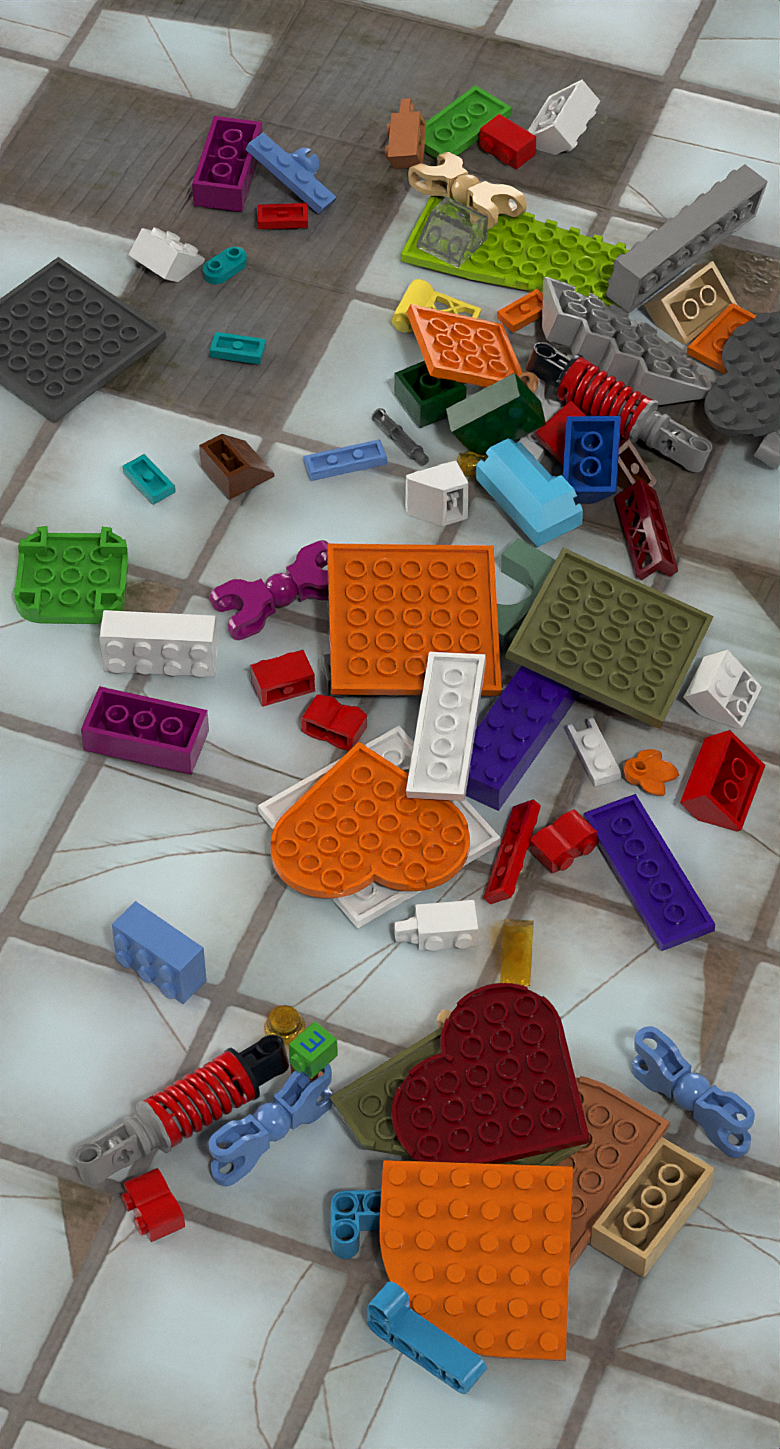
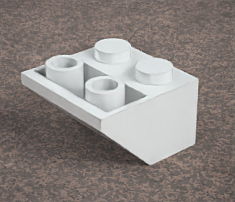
(165, 254)
(438, 494)
(723, 690)

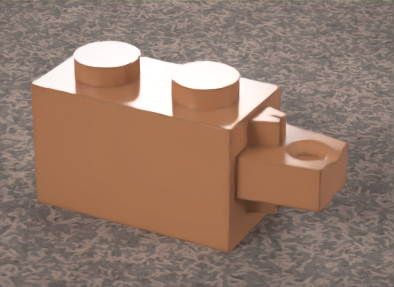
(406, 136)

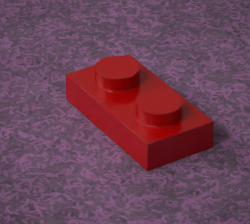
(282, 216)

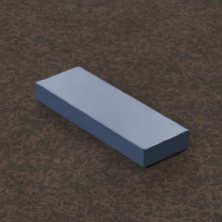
(345, 460)

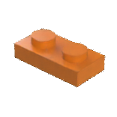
(522, 311)

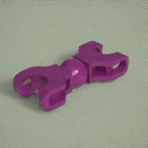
(258, 600)

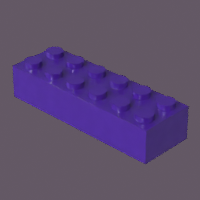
(515, 734)

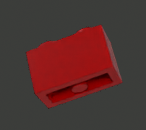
(507, 141)
(282, 677)

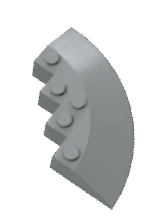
(619, 345)

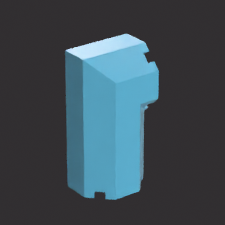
(528, 493)

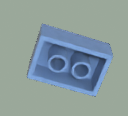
(159, 953)

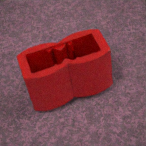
(334, 722)
(563, 841)
(153, 1205)

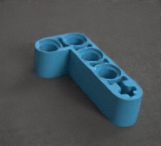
(352, 1222)
(422, 1341)

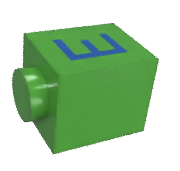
(312, 1050)

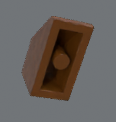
(632, 467)

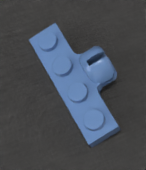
(293, 170)

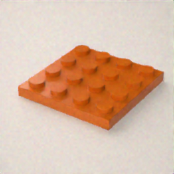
(463, 347)

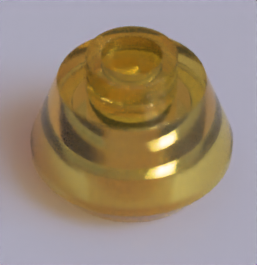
(284, 1022)

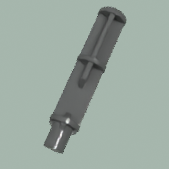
(396, 432)

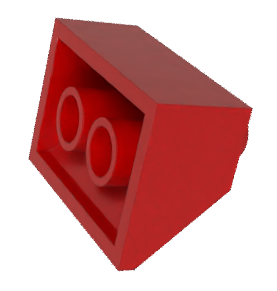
(723, 782)

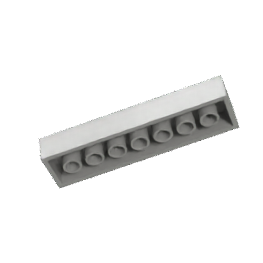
(685, 238)

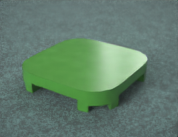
(70, 576)

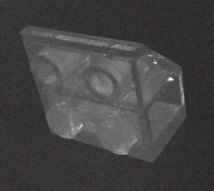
(453, 232)

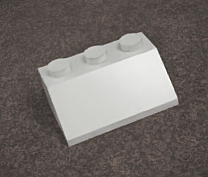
(564, 118)

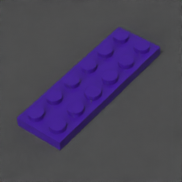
(649, 872)

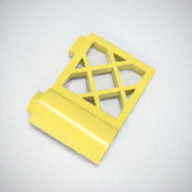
(422, 294)

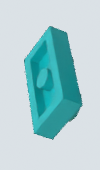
(238, 348)
(148, 479)

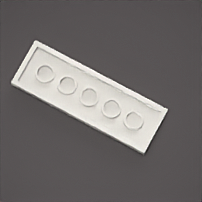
(446, 726)

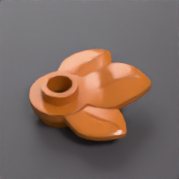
(650, 771)

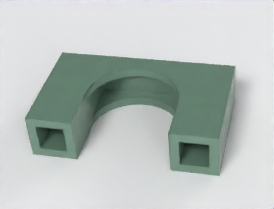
(530, 569)

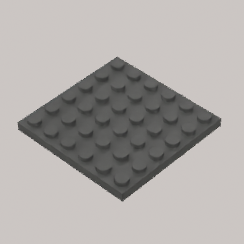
(67, 338)

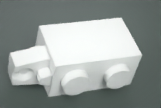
(440, 926)

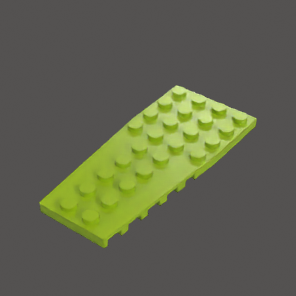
(524, 252)

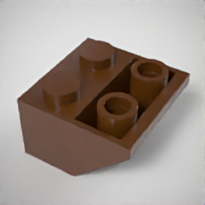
(233, 464)

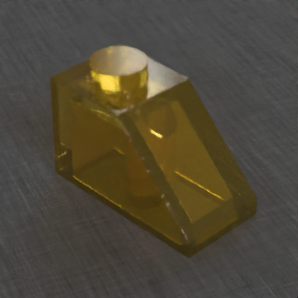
(517, 951)

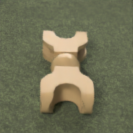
(453, 181)

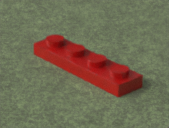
(512, 852)

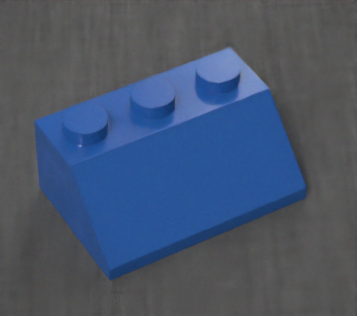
(592, 456)

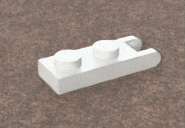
(594, 753)

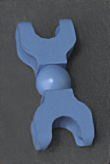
(692, 1091)
(271, 1122)

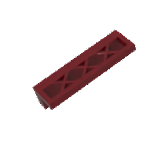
(651, 525)

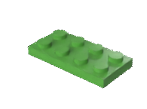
(460, 122)

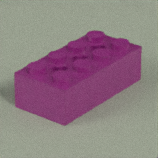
(225, 165)
(145, 730)

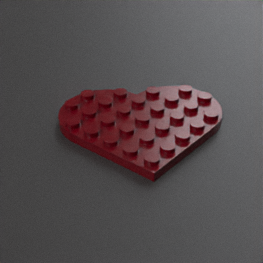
(496, 1087)

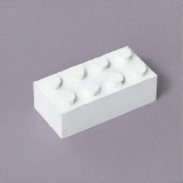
(159, 643)

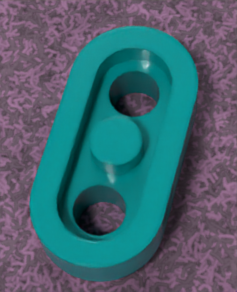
(224, 265)

